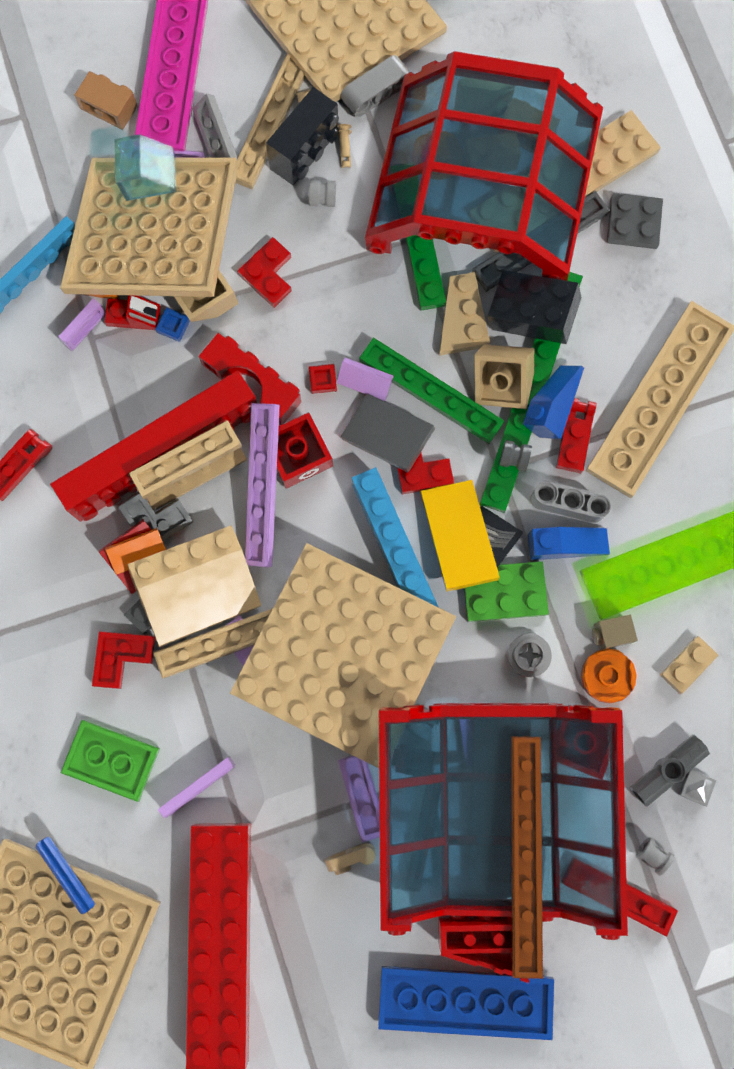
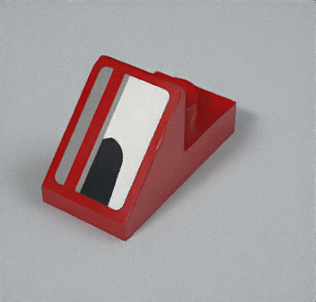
(132, 313)

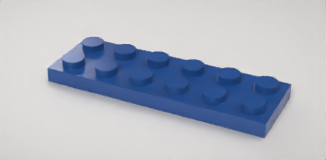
(465, 1003)

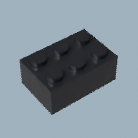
(303, 136)
(534, 306)

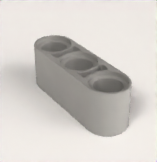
(374, 86)
(582, 498)

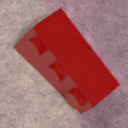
(478, 942)

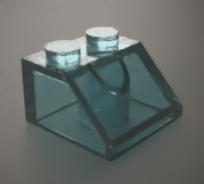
(144, 167)

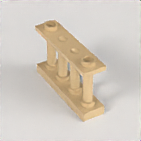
(189, 466)

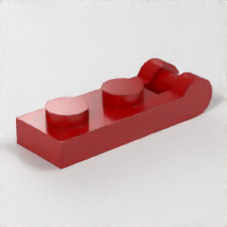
(576, 437)
(19, 463)

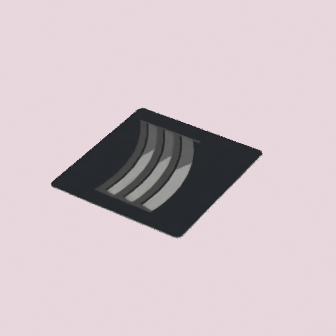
(500, 534)

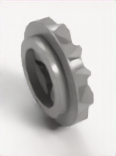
(538, 646)

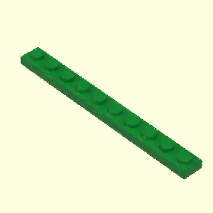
(502, 479)

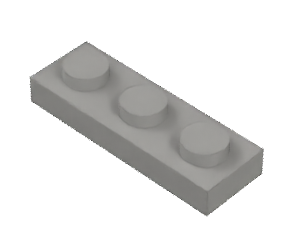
(213, 128)

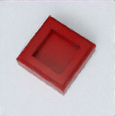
(322, 378)

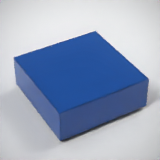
(172, 324)

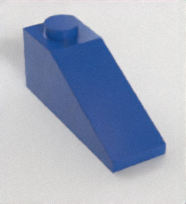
(553, 403)
(567, 542)

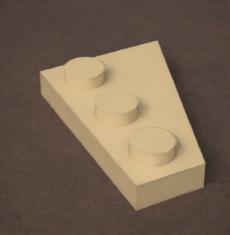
(464, 316)

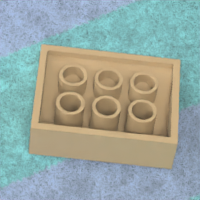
(194, 585)

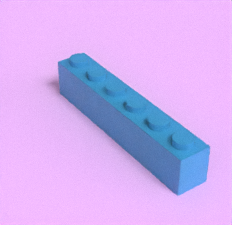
(391, 535)

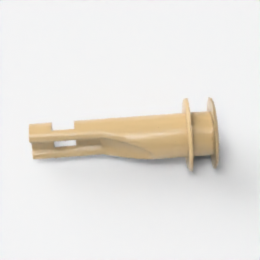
(344, 133)

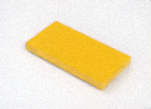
(459, 535)

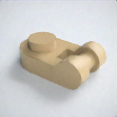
(341, 861)

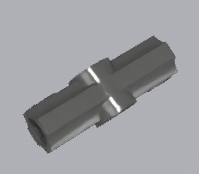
(683, 758)

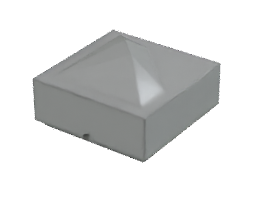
(697, 787)

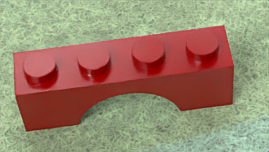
(224, 358)

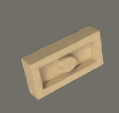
(689, 665)

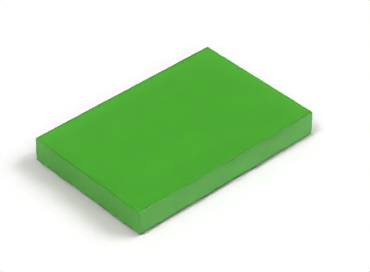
(110, 760)

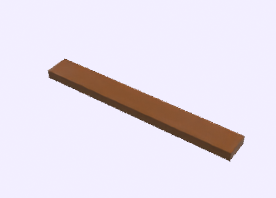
(526, 858)

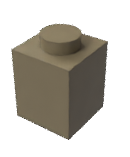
(614, 632)

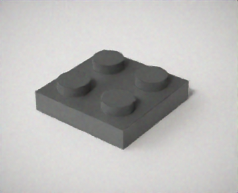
(635, 220)

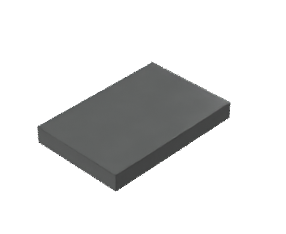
(388, 433)

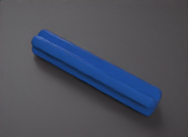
(65, 875)

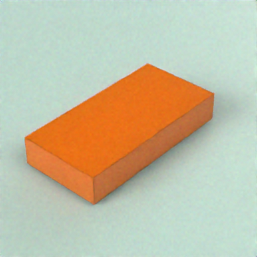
(134, 549)

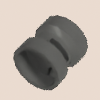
(515, 456)

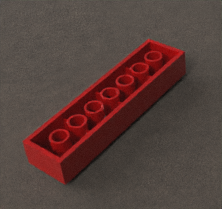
(107, 476)
(219, 946)

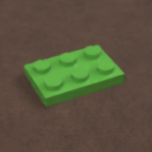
(515, 595)

